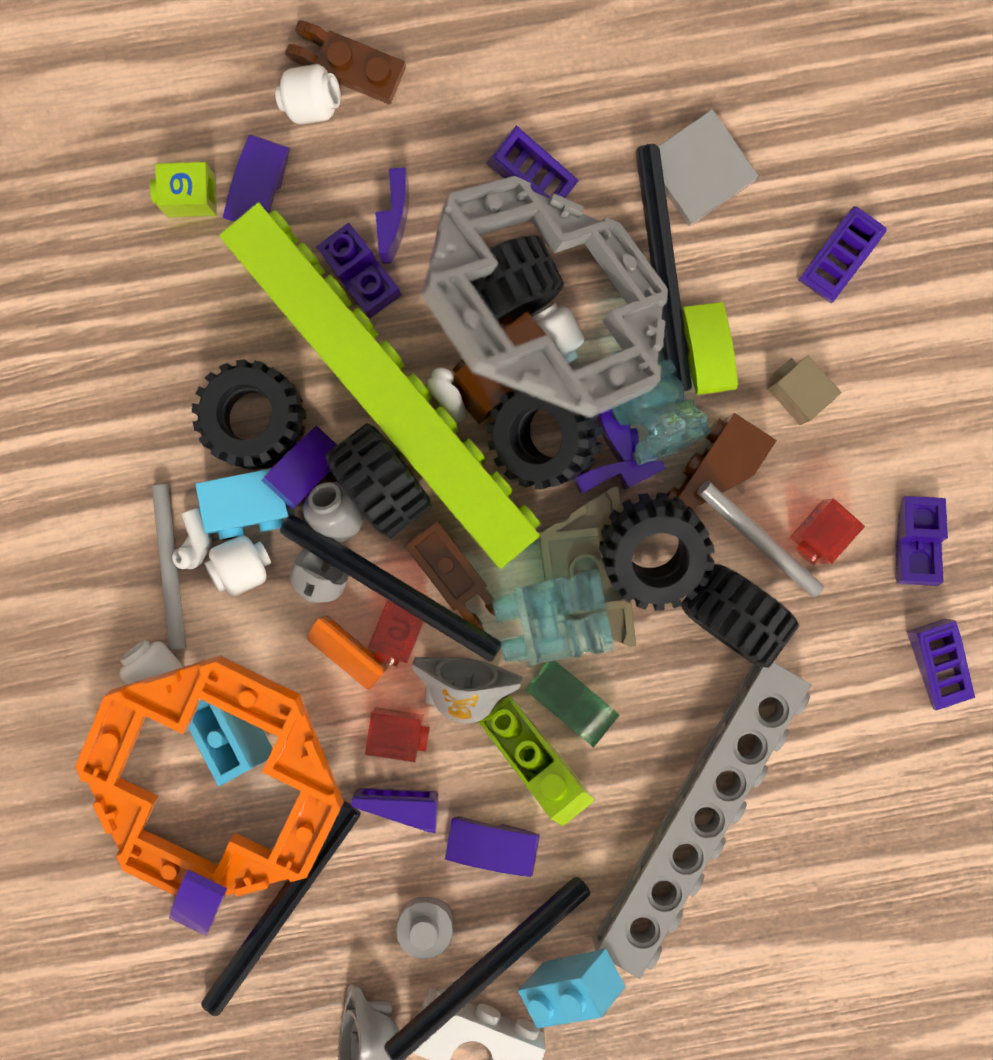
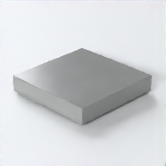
(703, 168)

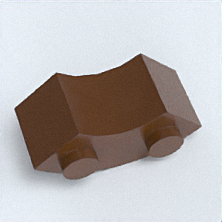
(482, 393)

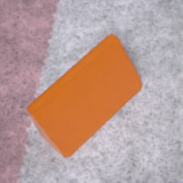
(346, 651)

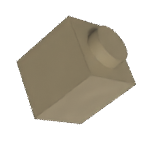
(803, 389)

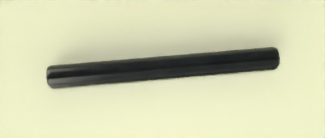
(662, 256)
(391, 588)
(275, 917)
(486, 970)

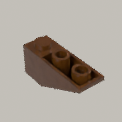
(729, 459)

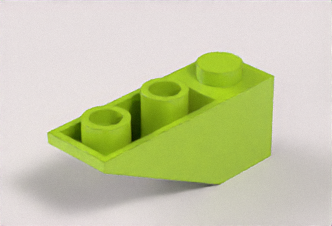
(536, 762)

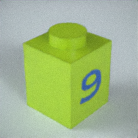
(184, 189)

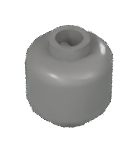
(332, 512)

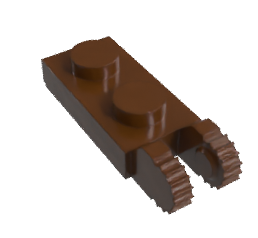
(350, 62)
(449, 570)

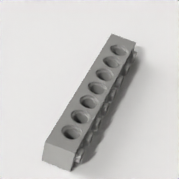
(642, 950)

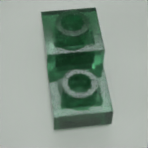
(572, 702)

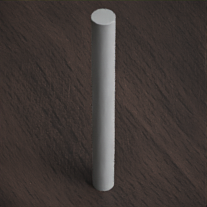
(760, 538)
(169, 571)

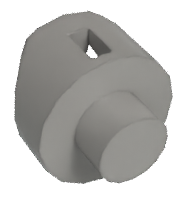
(316, 578)
(425, 927)

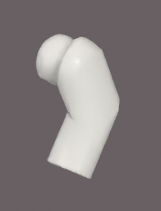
(446, 394)
(196, 544)

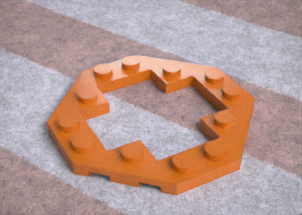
(172, 701)

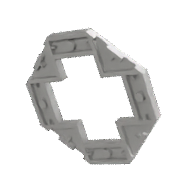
(538, 365)

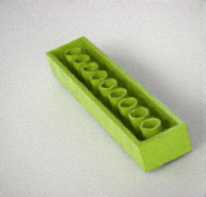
(375, 379)

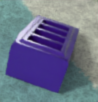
(529, 148)
(864, 226)
(924, 656)
(407, 807)

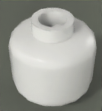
(308, 94)
(561, 328)
(237, 565)
(147, 661)

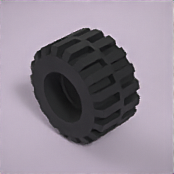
(521, 280)
(221, 396)
(520, 455)
(378, 481)
(662, 583)
(741, 616)

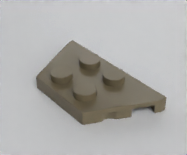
(574, 547)

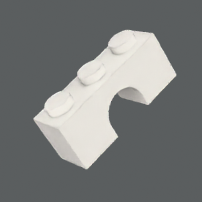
(484, 1025)

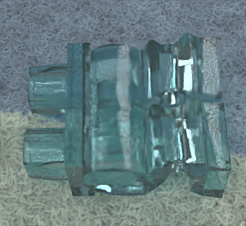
(668, 417)
(542, 614)

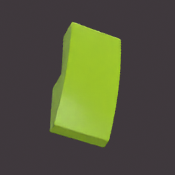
(710, 347)

